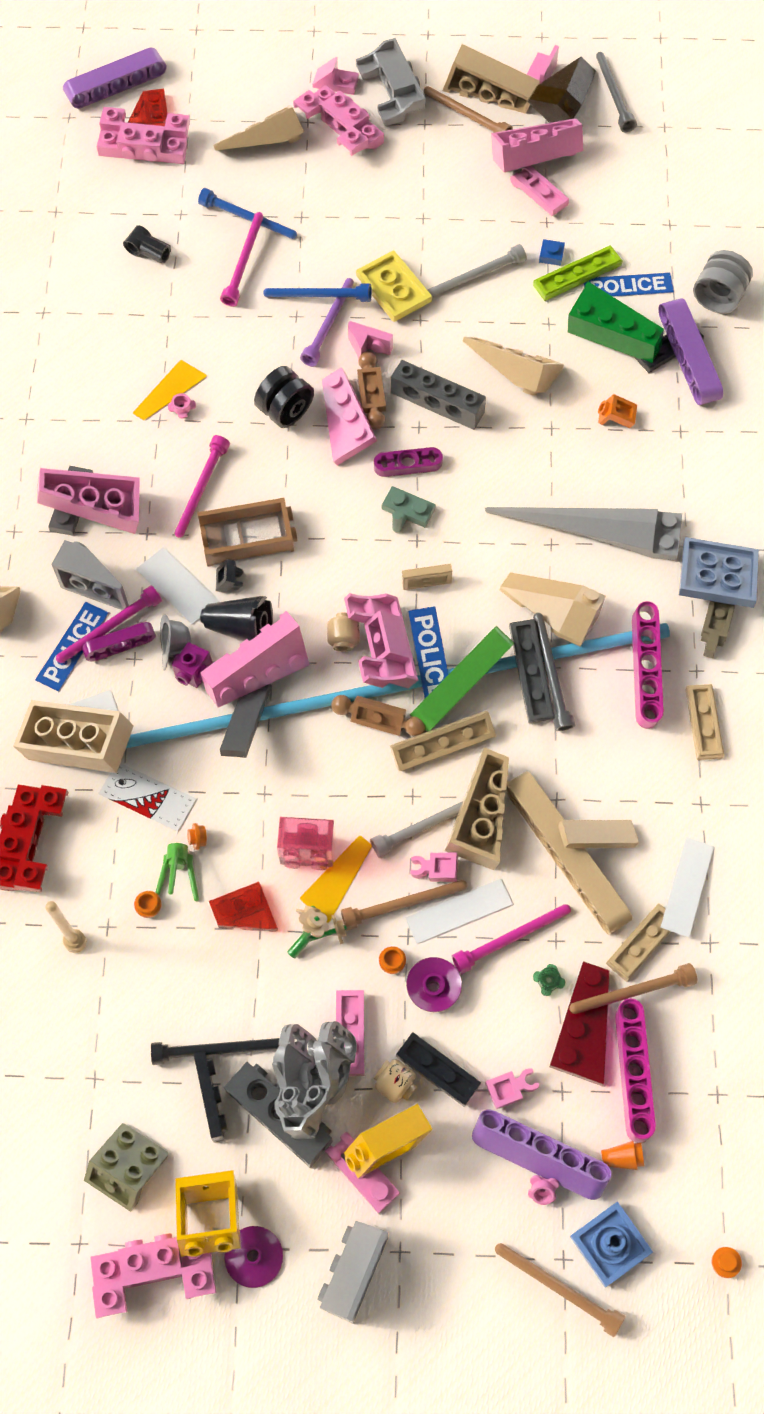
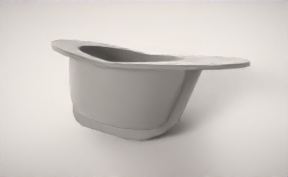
(173, 638)

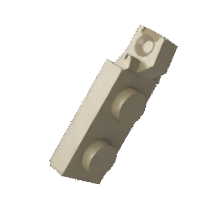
(716, 626)

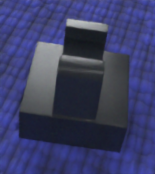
(226, 576)

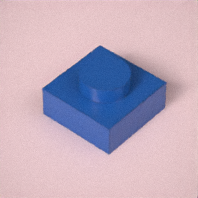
(551, 252)

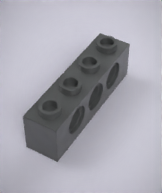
(438, 394)
(241, 1089)

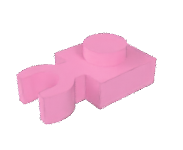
(440, 867)
(507, 1089)

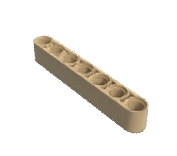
(573, 862)

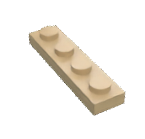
(442, 740)

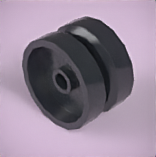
(283, 396)

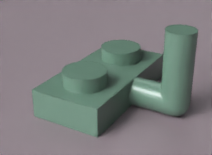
(407, 507)

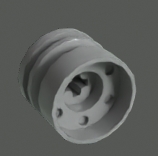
(723, 281)

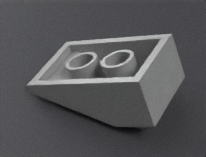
(85, 575)

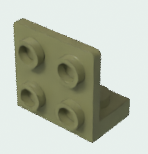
(124, 1166)

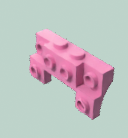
(343, 117)
(141, 140)
(387, 640)
(144, 1265)

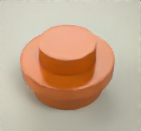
(197, 836)
(147, 904)
(392, 960)
(726, 1262)

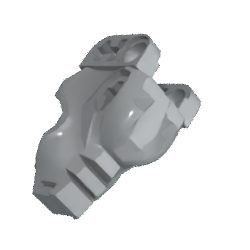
(311, 1077)

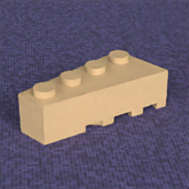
(489, 80)
(480, 818)

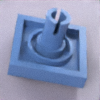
(611, 1244)

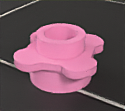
(181, 400)
(543, 1189)

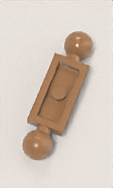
(371, 390)
(377, 715)

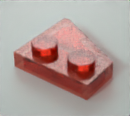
(150, 108)
(244, 910)

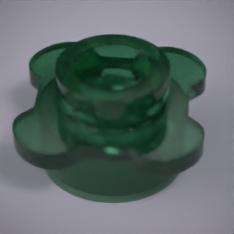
(549, 972)

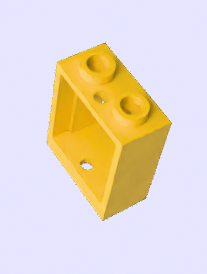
(387, 1141)
(192, 1190)

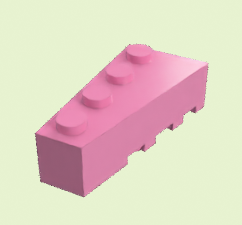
(536, 144)

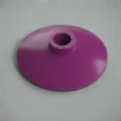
(434, 971)
(269, 1259)

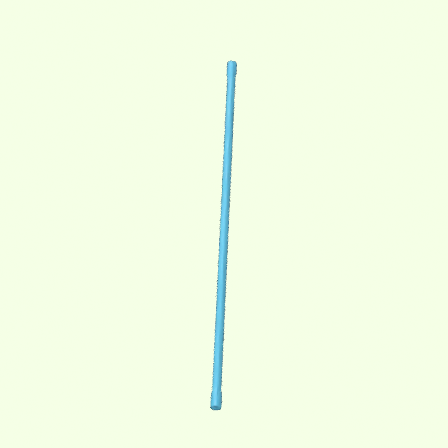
(369, 691)

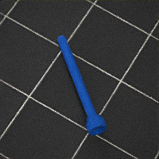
(209, 199)
(361, 292)

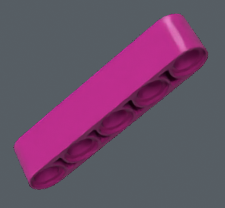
(645, 676)
(630, 1083)

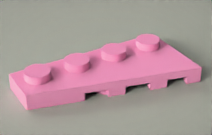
(345, 417)

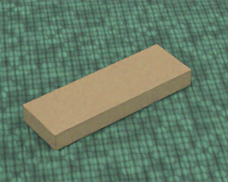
(704, 722)
(598, 833)
(639, 944)

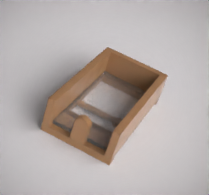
(247, 530)

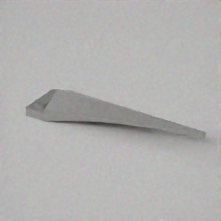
(633, 529)

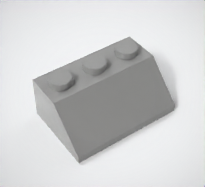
(352, 1271)

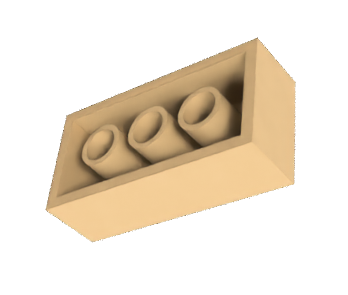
(73, 736)

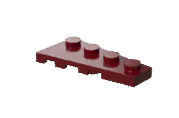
(582, 1038)

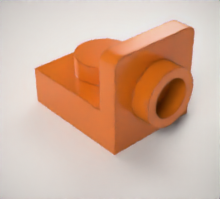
(617, 410)

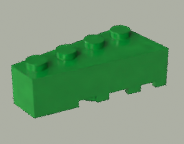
(614, 325)

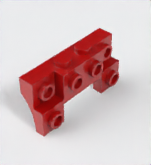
(21, 834)

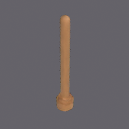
(464, 110)
(353, 917)
(683, 975)
(608, 1319)

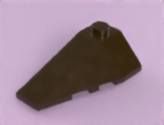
(564, 92)

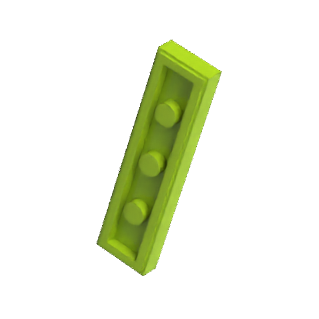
(577, 273)

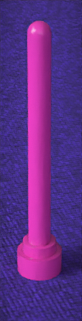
(230, 294)
(218, 446)
(149, 598)
(465, 960)

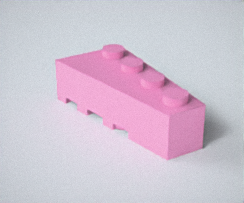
(93, 496)
(257, 662)

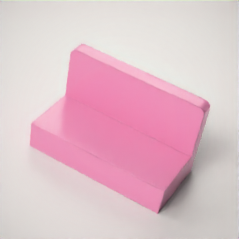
(544, 65)

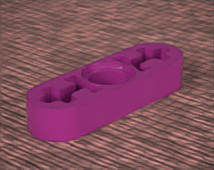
(414, 454)
(118, 641)

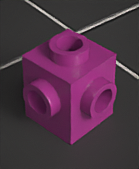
(190, 663)

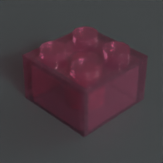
(306, 842)

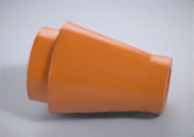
(624, 1156)

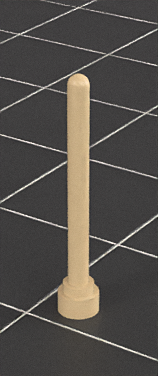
(73, 938)

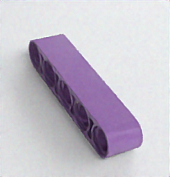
(114, 77)
(690, 351)
(541, 1154)

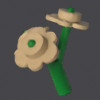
(315, 923)

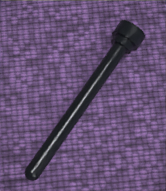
(162, 1052)

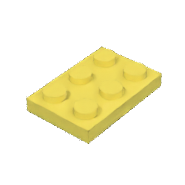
(394, 286)

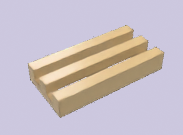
(427, 576)

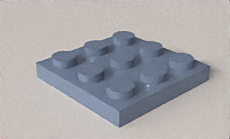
(719, 572)

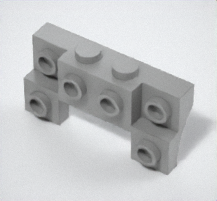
(398, 79)

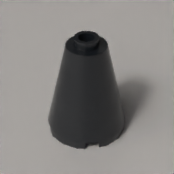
(238, 617)

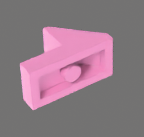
(335, 78)
(367, 338)

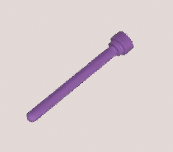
(311, 354)

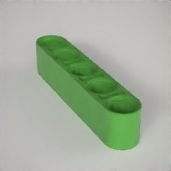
(463, 678)

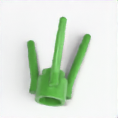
(176, 858)

